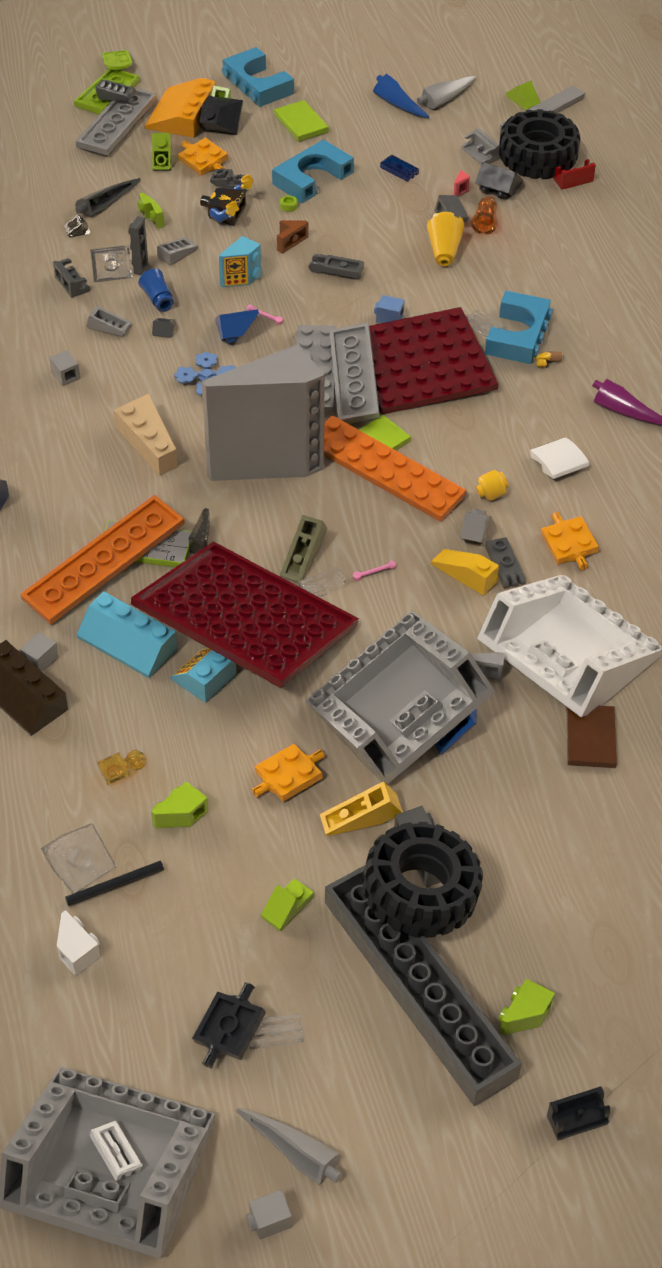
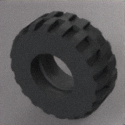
(538, 143)
(416, 908)

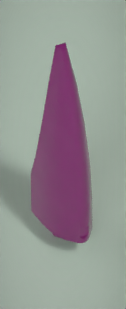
(621, 401)

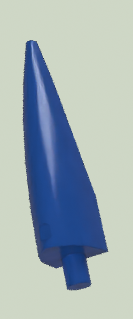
(391, 91)

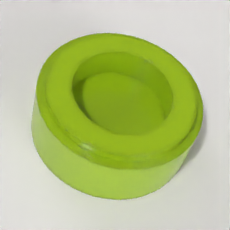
(288, 203)

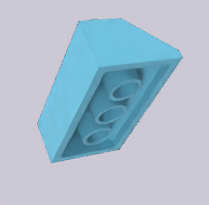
(127, 634)

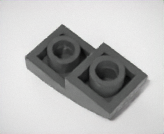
(226, 179)

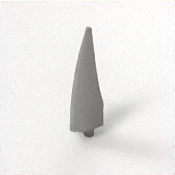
(440, 93)
(302, 1150)

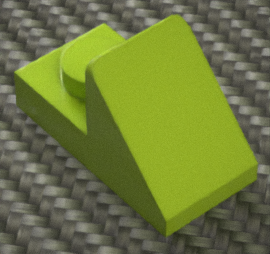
(286, 903)

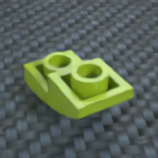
(151, 210)

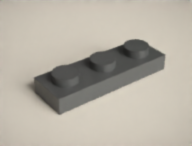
(138, 245)

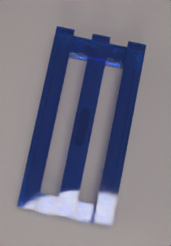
(399, 168)

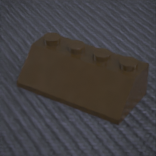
(27, 692)

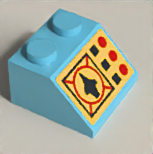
(240, 263)
(205, 674)

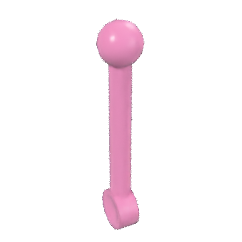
(278, 320)
(357, 575)

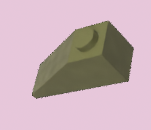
(303, 548)

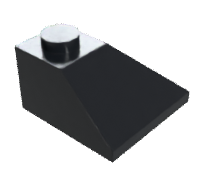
(221, 115)

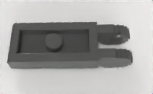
(336, 265)

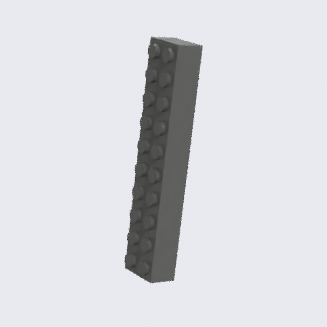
(427, 994)

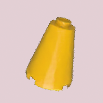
(445, 235)

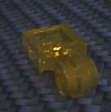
(115, 768)

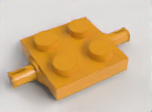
(202, 156)
(569, 540)
(288, 772)

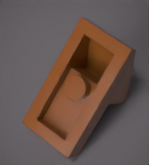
(291, 234)

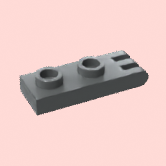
(503, 555)

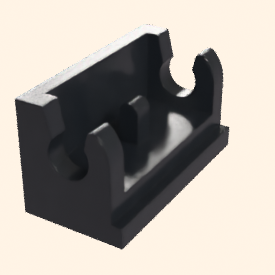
(578, 1113)

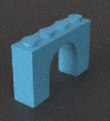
(260, 90)
(322, 156)
(520, 345)

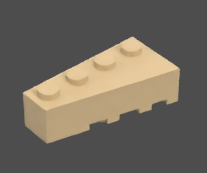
(146, 432)

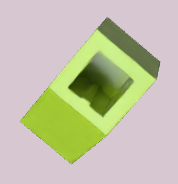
(161, 151)
(180, 808)
(528, 1008)

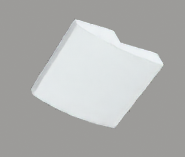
(559, 458)

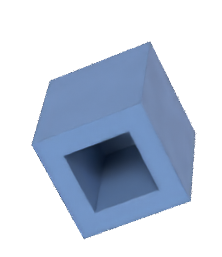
(389, 309)

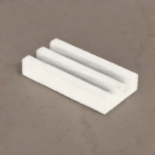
(111, 1152)

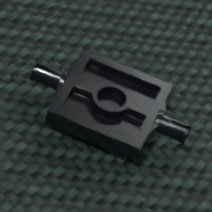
(229, 1025)

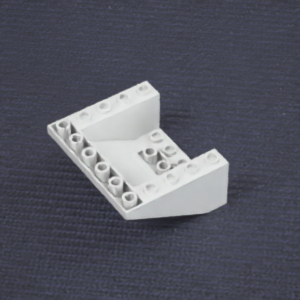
(567, 642)

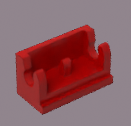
(576, 176)

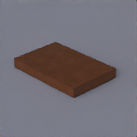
(592, 738)

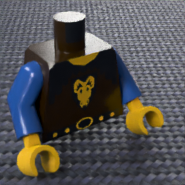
(227, 204)

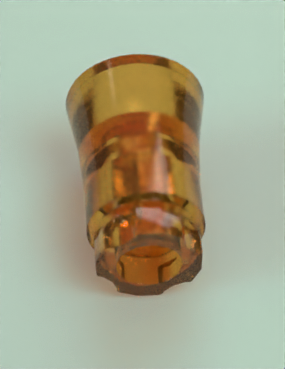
(485, 217)

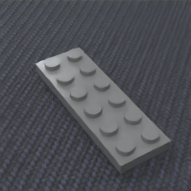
(115, 122)
(317, 345)
(354, 373)

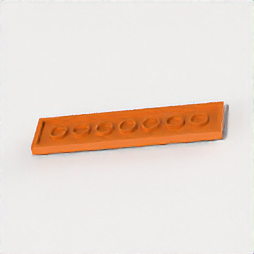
(390, 469)
(102, 559)

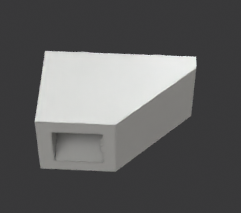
(75, 945)

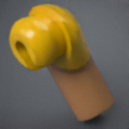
(551, 356)

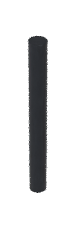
(114, 883)

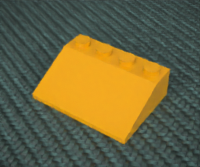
(181, 108)

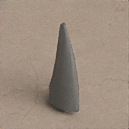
(103, 198)

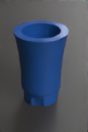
(155, 287)

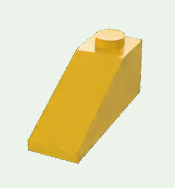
(468, 569)
(362, 811)

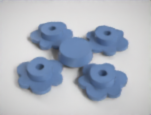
(206, 360)

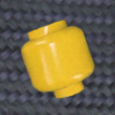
(492, 485)

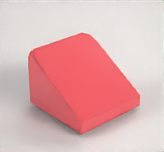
(461, 183)

